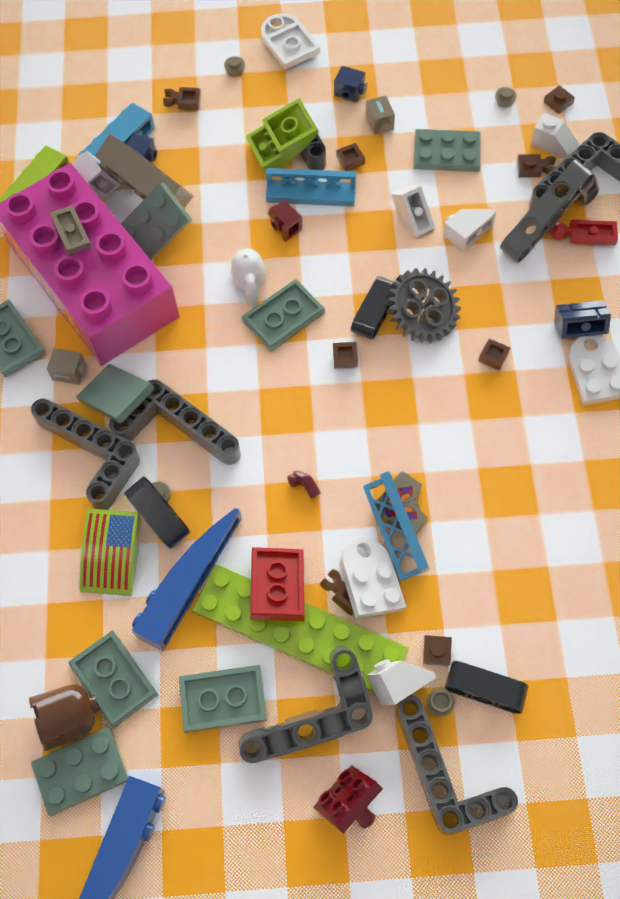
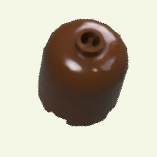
(63, 715)

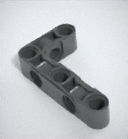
(579, 183)
(326, 724)

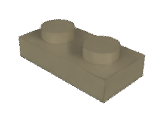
(70, 230)

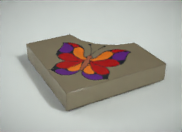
(408, 490)

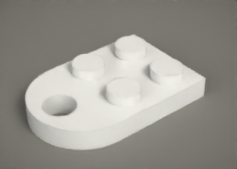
(288, 42)
(595, 371)
(370, 579)

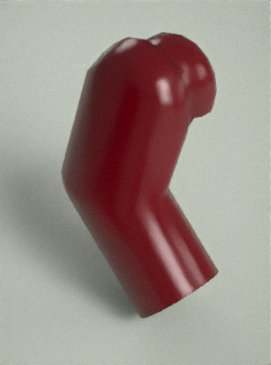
(305, 480)

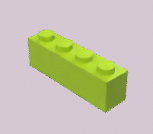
(41, 166)

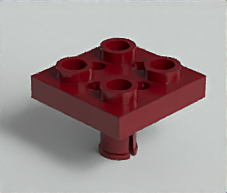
(349, 800)

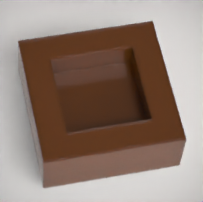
(559, 99)
(350, 157)
(494, 354)
(345, 355)
(437, 650)

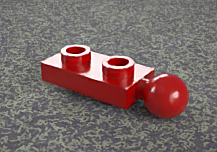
(587, 232)

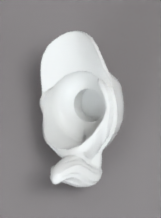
(248, 273)

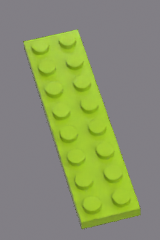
(227, 603)

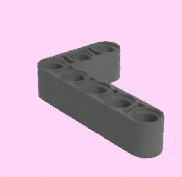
(595, 151)
(179, 417)
(92, 443)
(440, 777)

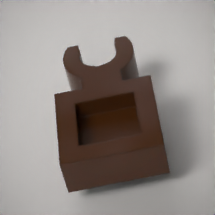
(186, 99)
(532, 165)
(338, 586)

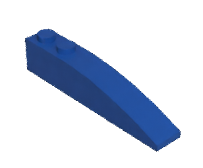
(182, 583)
(124, 838)

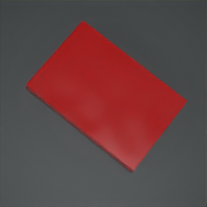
(277, 584)

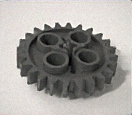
(441, 312)

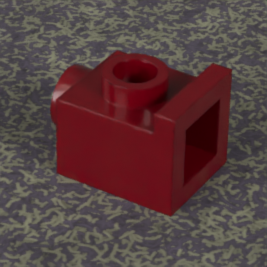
(285, 220)

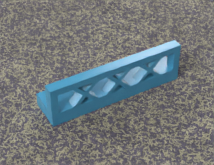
(310, 190)
(403, 519)

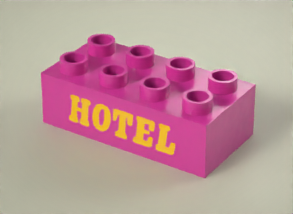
(105, 292)

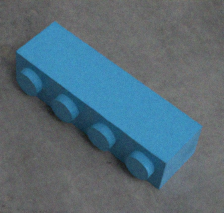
(130, 120)

